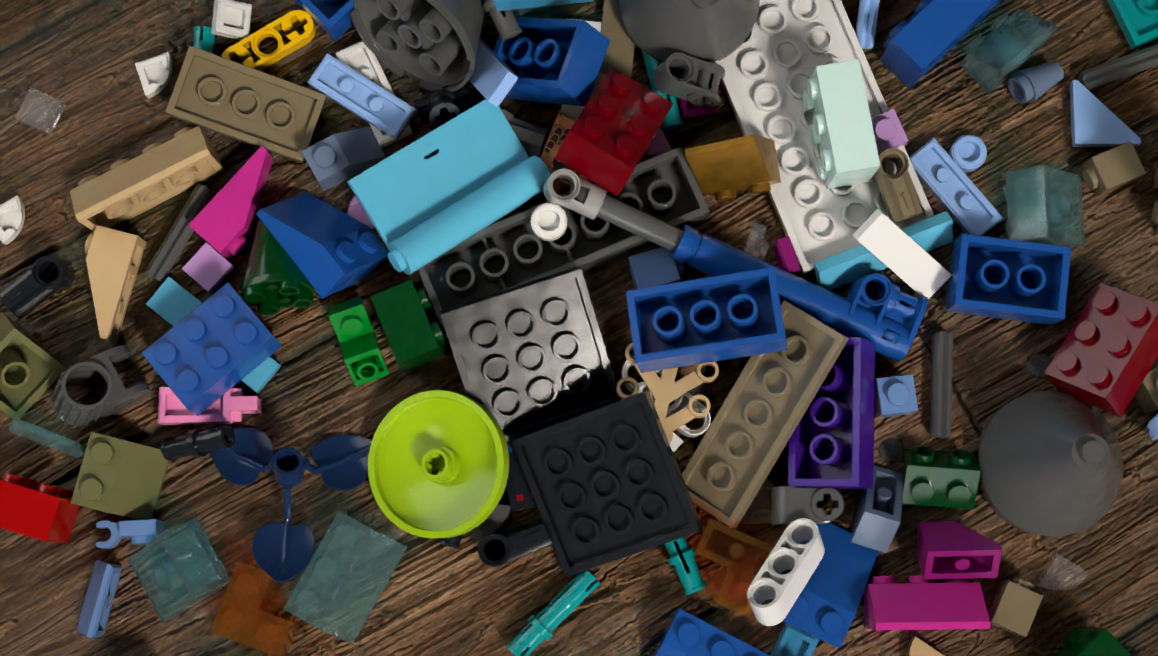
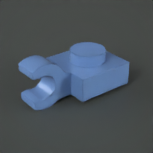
(139, 531)

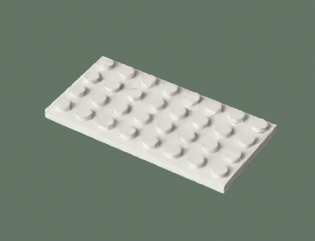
(766, 95)

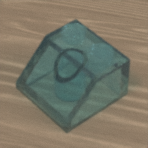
(1006, 48)
(1044, 206)
(179, 569)

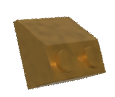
(735, 166)

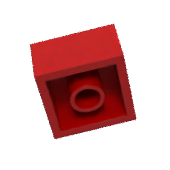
(35, 511)

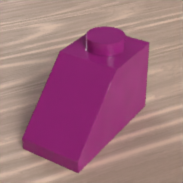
(955, 552)

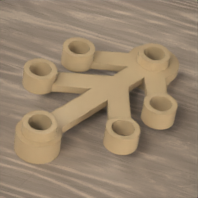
(666, 391)

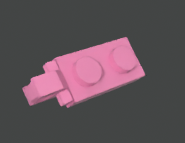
(223, 411)

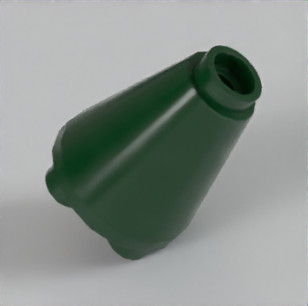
(273, 278)

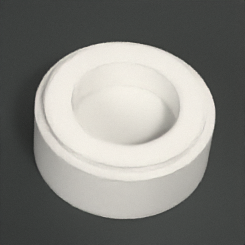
(549, 222)

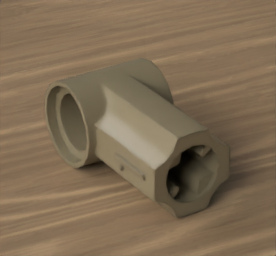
(897, 189)

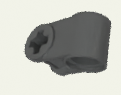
(696, 80)
(799, 502)

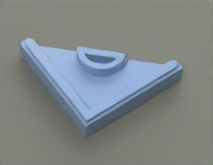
(1094, 123)

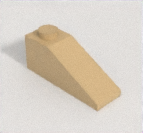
(112, 270)

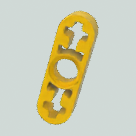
(271, 30)

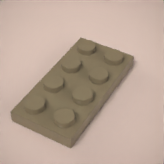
(245, 104)

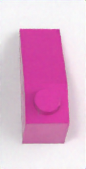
(233, 210)

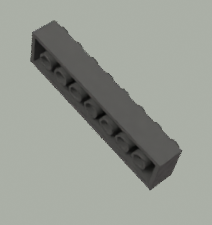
(513, 255)

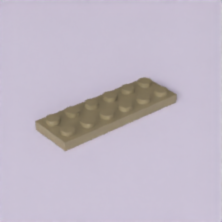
(760, 417)

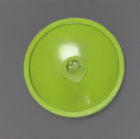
(438, 464)

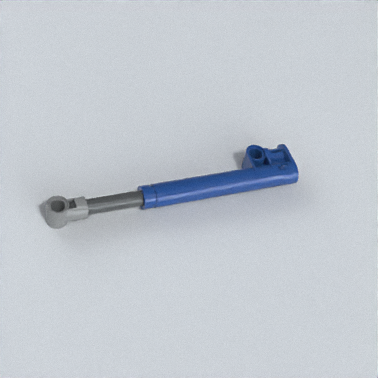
(887, 320)

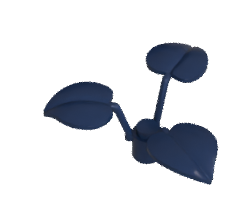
(341, 459)

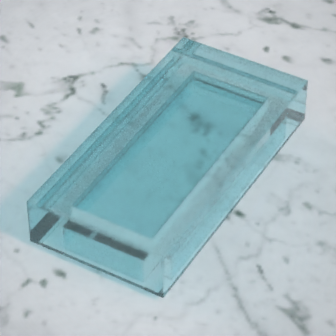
(48, 438)

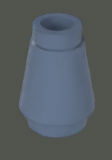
(1033, 82)

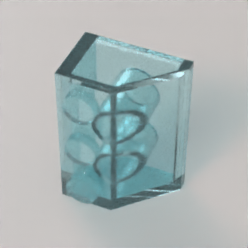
(345, 577)

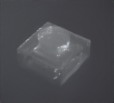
(40, 111)
(755, 244)

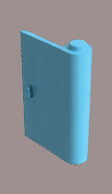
(439, 200)

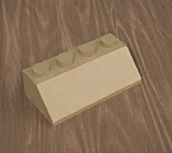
(146, 179)

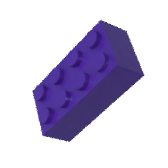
(837, 431)

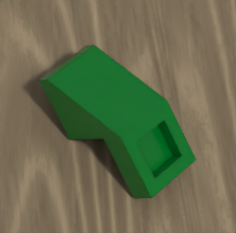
(358, 341)

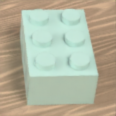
(841, 124)

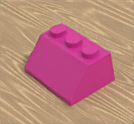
(924, 604)

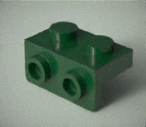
(940, 478)

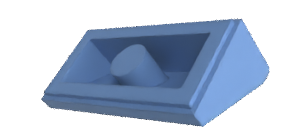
(99, 599)

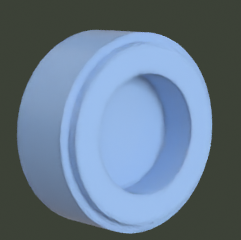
(968, 152)

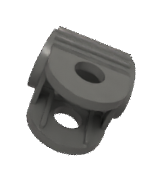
(110, 397)

